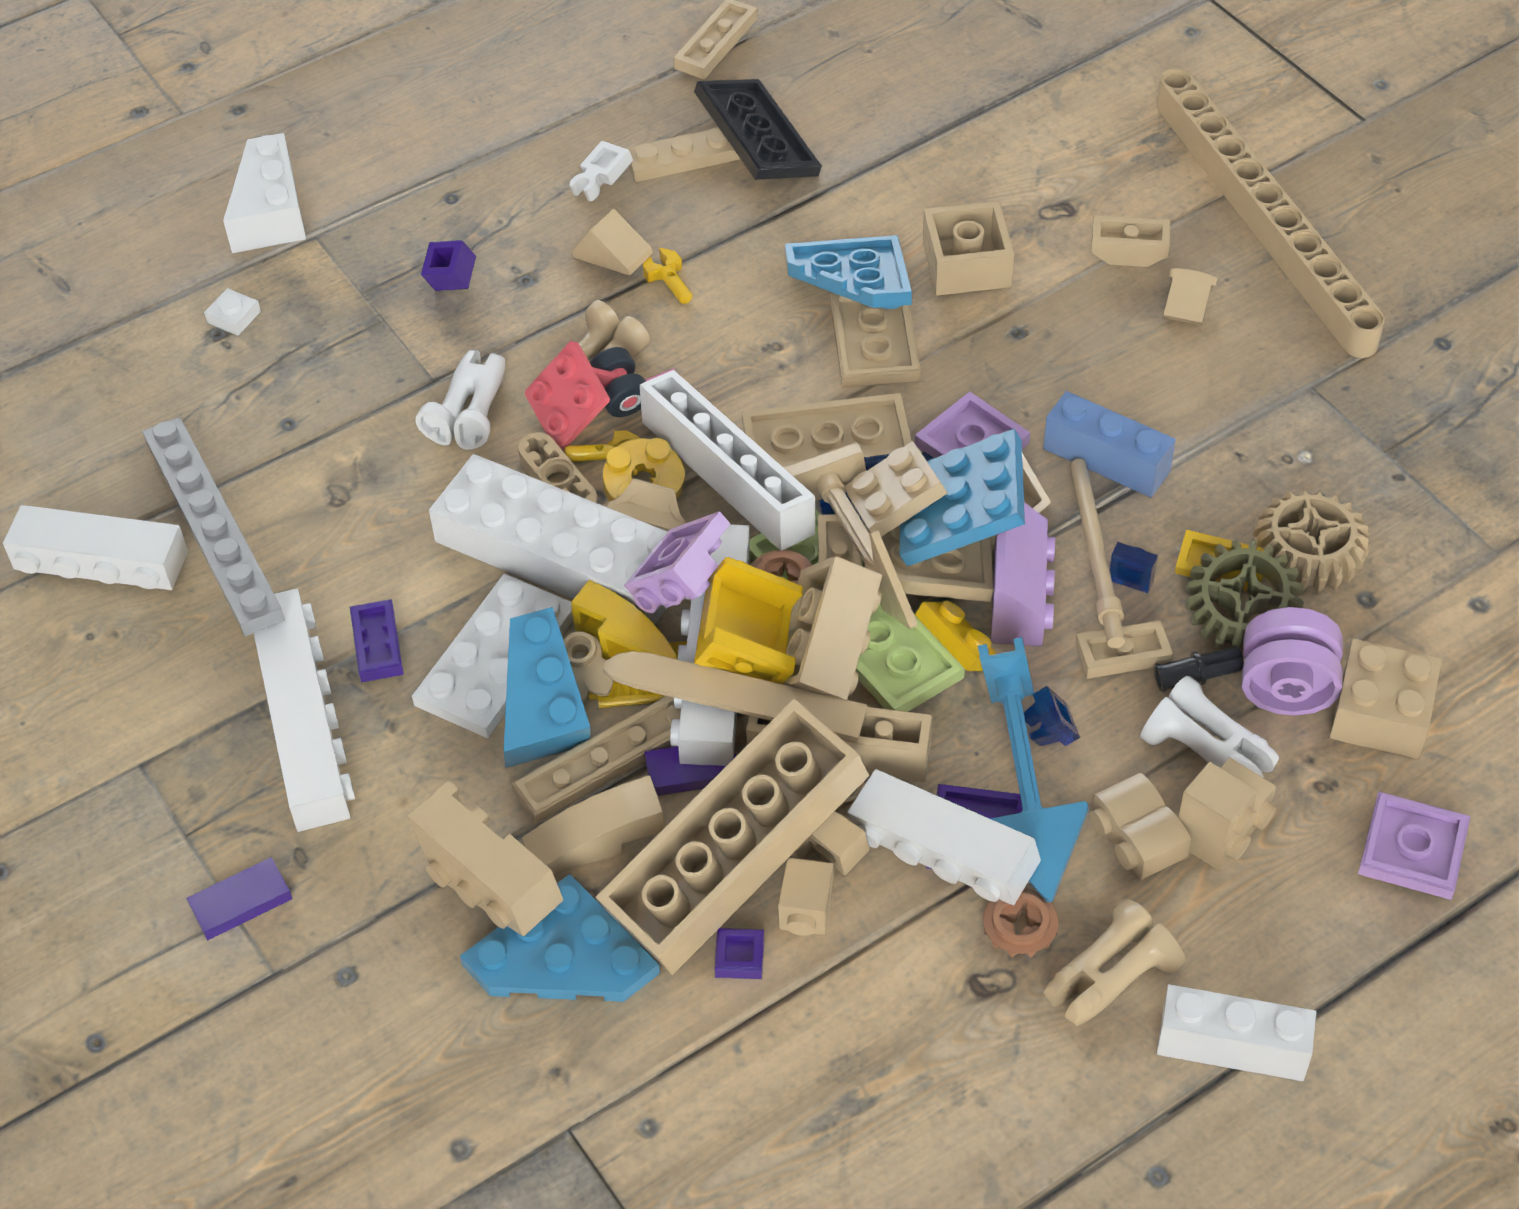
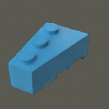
(541, 695)

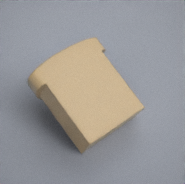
(1188, 295)

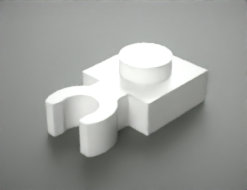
(600, 167)

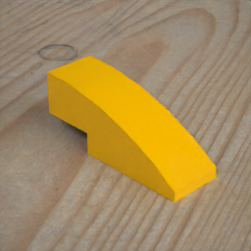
(616, 623)

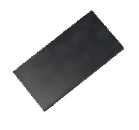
(757, 129)

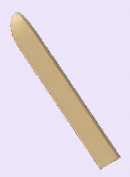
(731, 690)

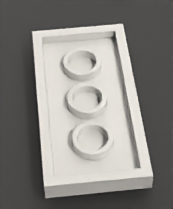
(471, 675)

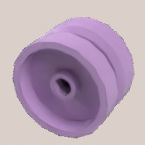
(1292, 661)

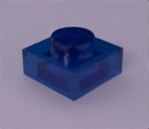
(1133, 567)

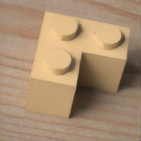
(1223, 811)

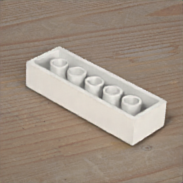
(541, 531)

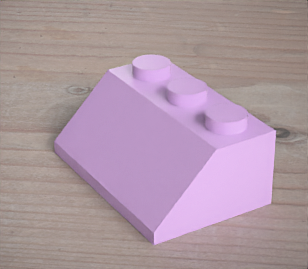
(1023, 582)

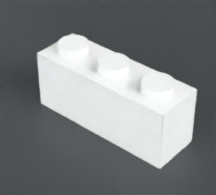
(1236, 1032)

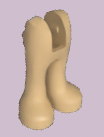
(607, 331)
(1098, 990)

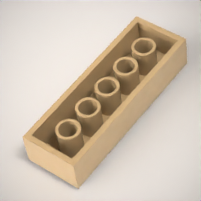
(733, 836)

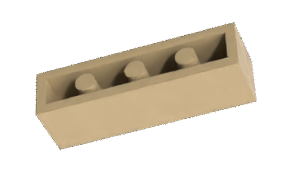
(887, 742)

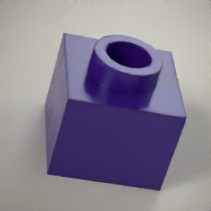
(448, 265)

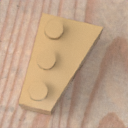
(480, 865)

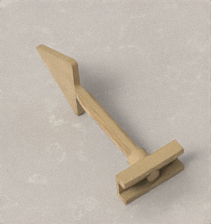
(826, 479)

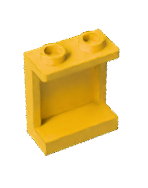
(747, 622)

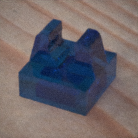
(1055, 718)

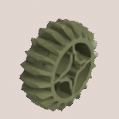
(1226, 592)

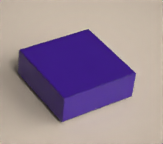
(739, 953)

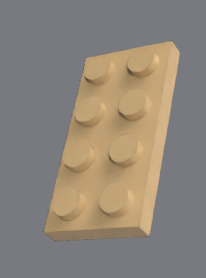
(813, 429)

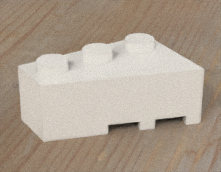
(264, 198)

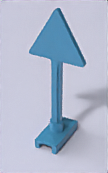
(1053, 827)

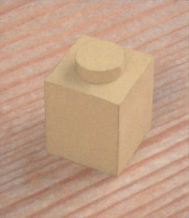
(806, 896)

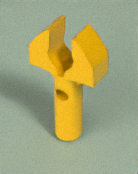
(668, 274)
(598, 451)

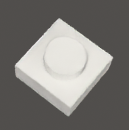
(232, 311)

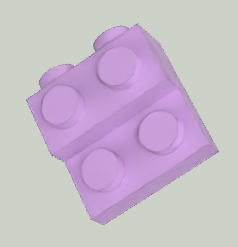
(678, 564)

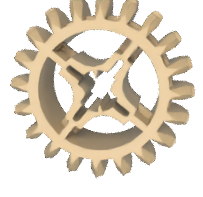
(1316, 536)

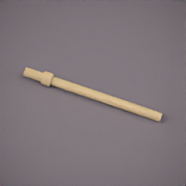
(1108, 606)

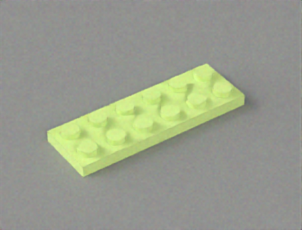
(900, 663)

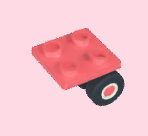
(576, 390)

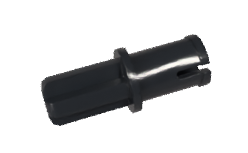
(1199, 667)

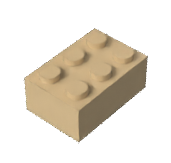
(831, 625)

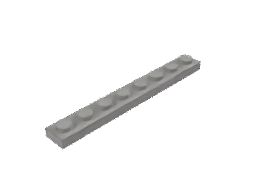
(213, 527)

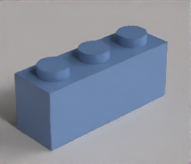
(1109, 443)

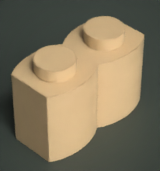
(1140, 826)

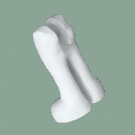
(471, 425)
(1174, 721)

